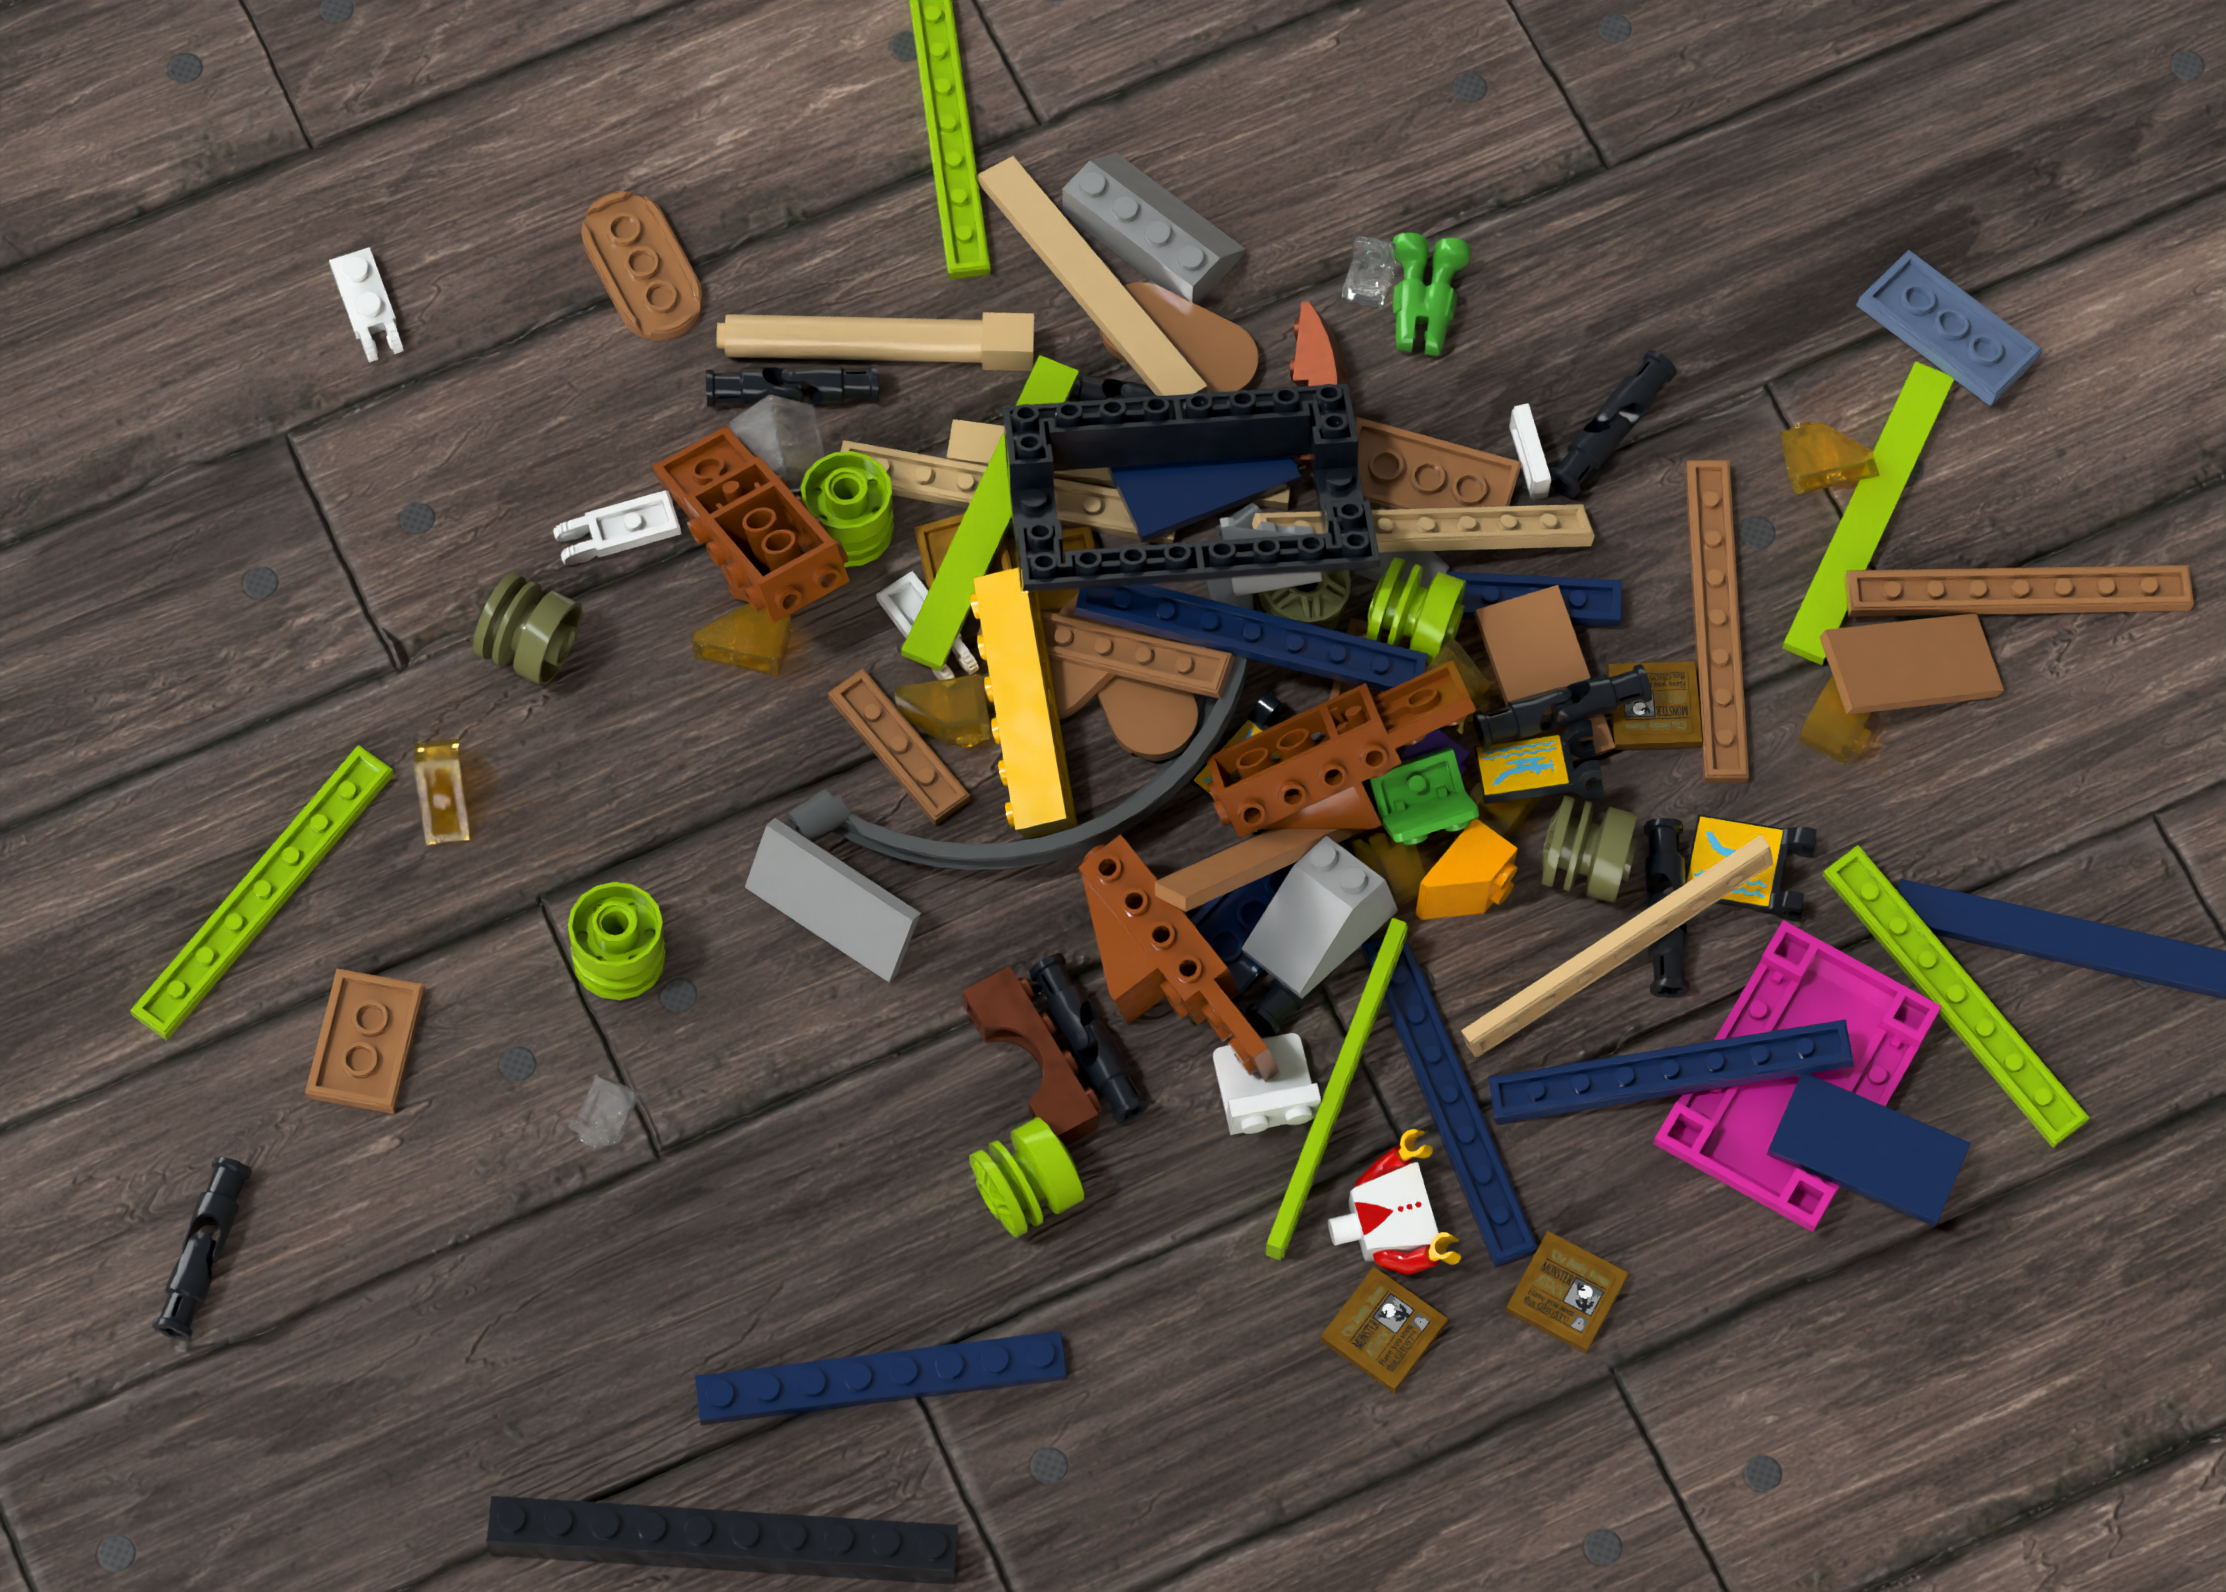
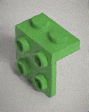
(1423, 797)

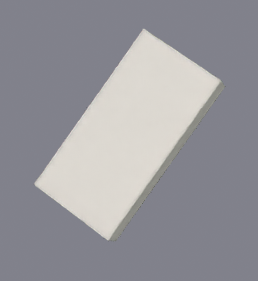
(1530, 452)

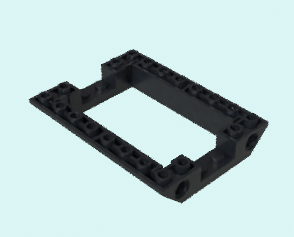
(1178, 431)

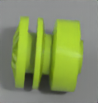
(853, 502)
(1414, 611)
(617, 941)
(1033, 1173)

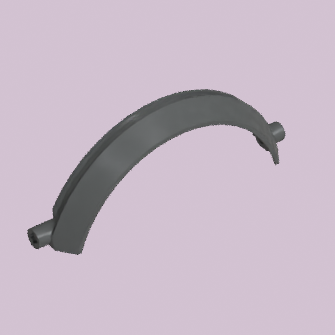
(825, 814)

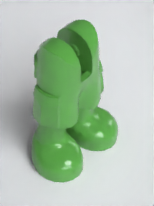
(1421, 303)

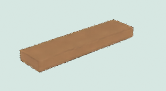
(899, 747)

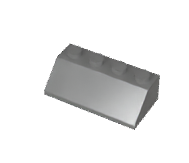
(1149, 227)

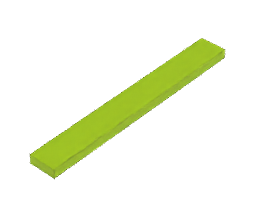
(950, 139)
(1869, 509)
(978, 534)
(262, 893)
(1962, 1001)
(1337, 1090)

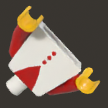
(1394, 1214)

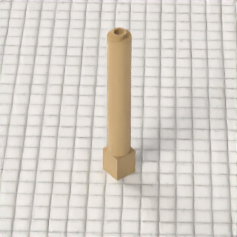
(997, 341)

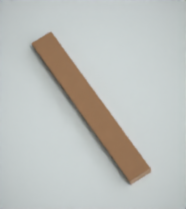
(2018, 590)
(1716, 622)

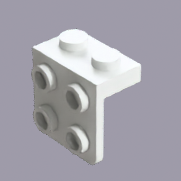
(1255, 1104)

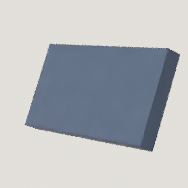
(1949, 328)

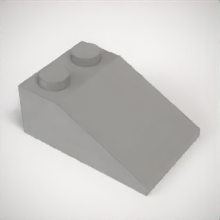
(1319, 917)

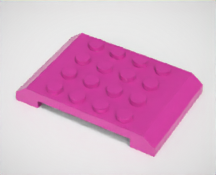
(1792, 987)

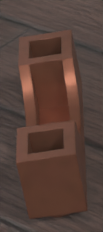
(1005, 1013)

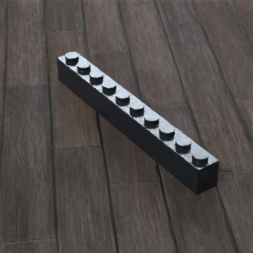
(723, 1540)

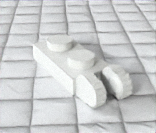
(365, 300)
(619, 527)
(902, 604)

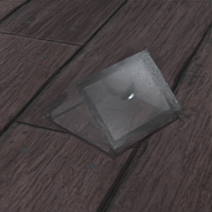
(782, 435)

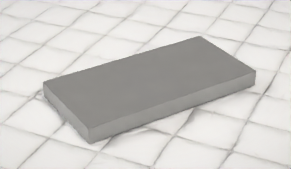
(832, 900)

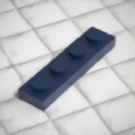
(1586, 600)

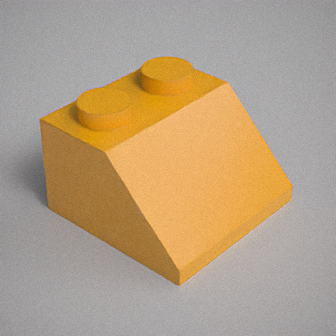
(1468, 875)

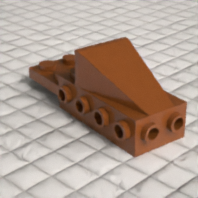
(753, 526)
(1323, 779)
(1158, 953)

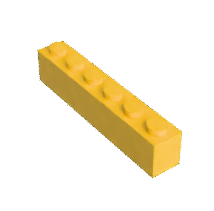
(1024, 706)

